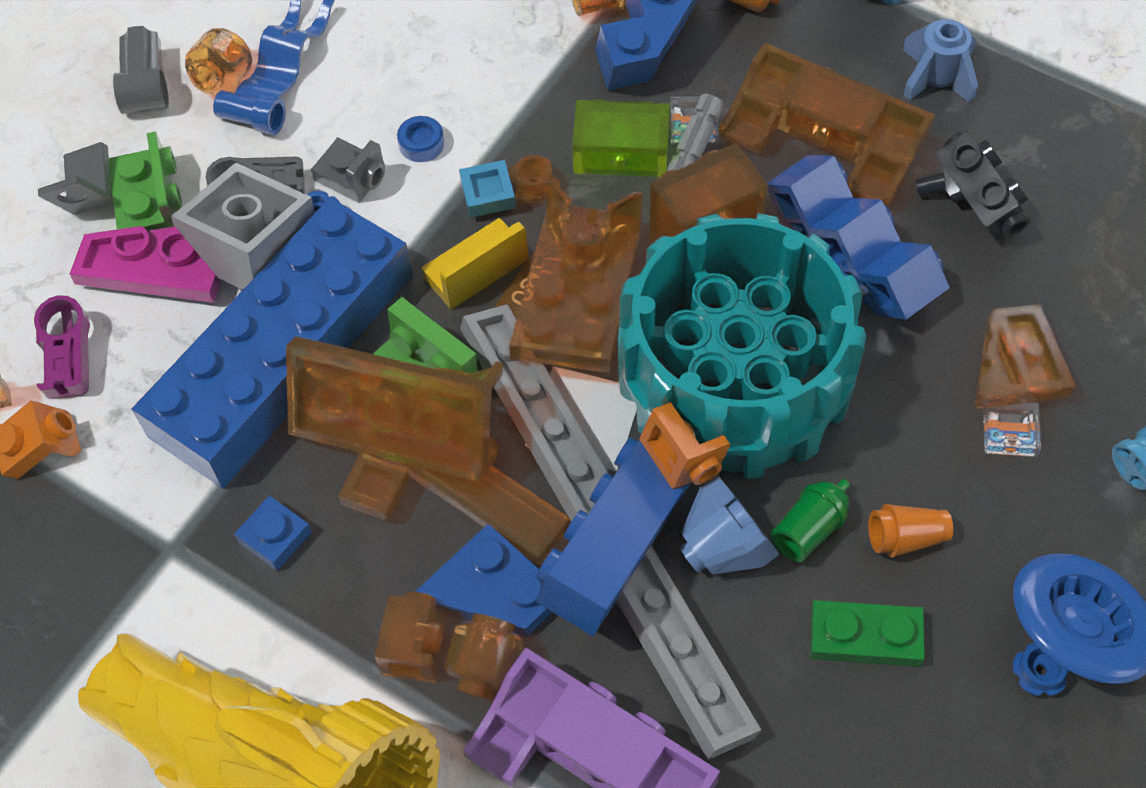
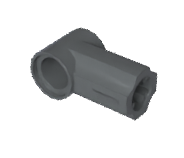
(141, 78)

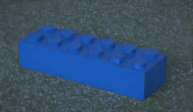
(233, 379)

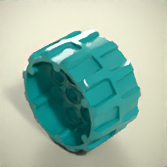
(740, 269)

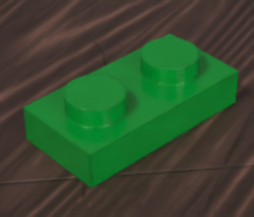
(867, 633)

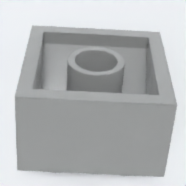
(242, 222)

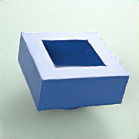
(273, 533)

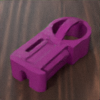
(64, 354)

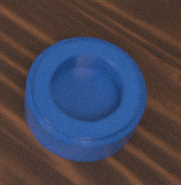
(420, 138)

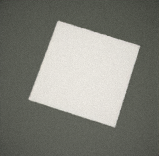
(599, 411)

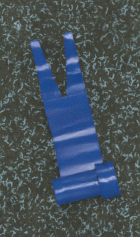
(278, 64)

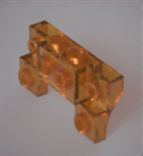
(832, 114)

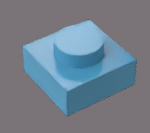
(487, 188)

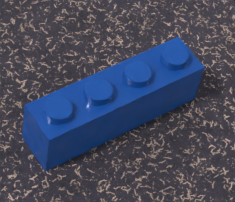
(609, 540)

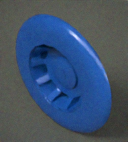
(1083, 617)

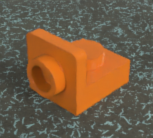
(677, 451)

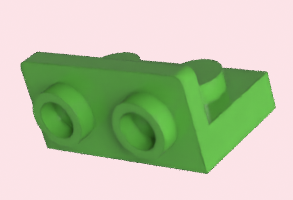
(144, 187)
(423, 341)

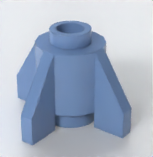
(942, 59)
(723, 533)

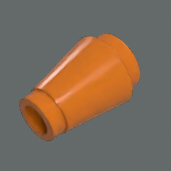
(907, 529)

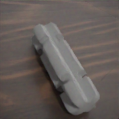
(697, 132)

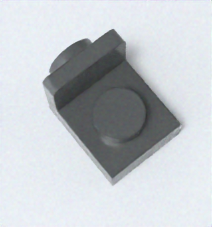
(350, 168)

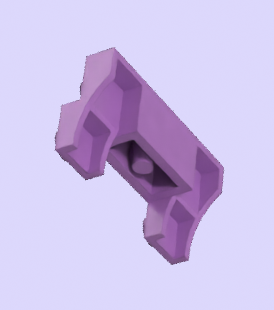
(579, 731)

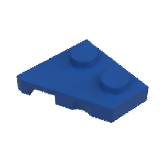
(490, 580)

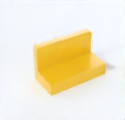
(477, 262)

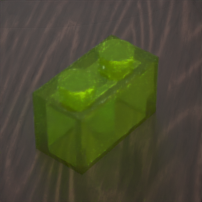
(620, 138)

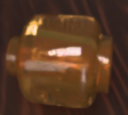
(218, 61)
(482, 654)

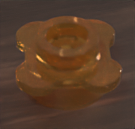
(527, 169)

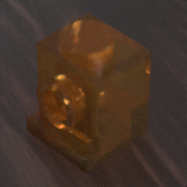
(409, 637)

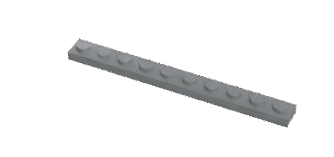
(650, 597)

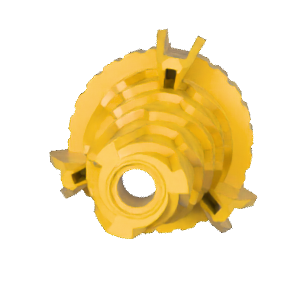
(232, 734)

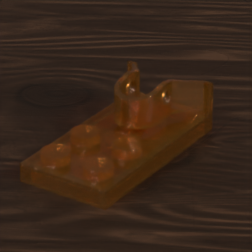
(577, 282)
(392, 408)

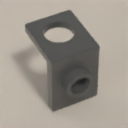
(85, 182)

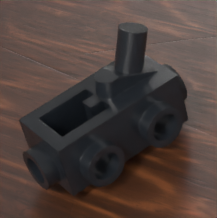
(972, 175)

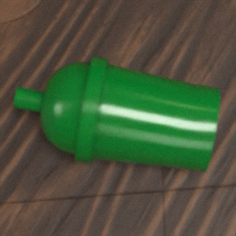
(812, 519)

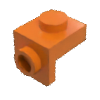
(33, 435)

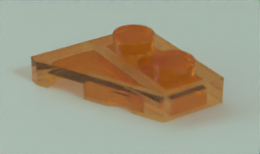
(1021, 360)

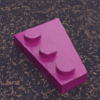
(144, 263)

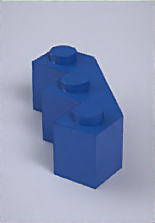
(634, 47)
(861, 237)

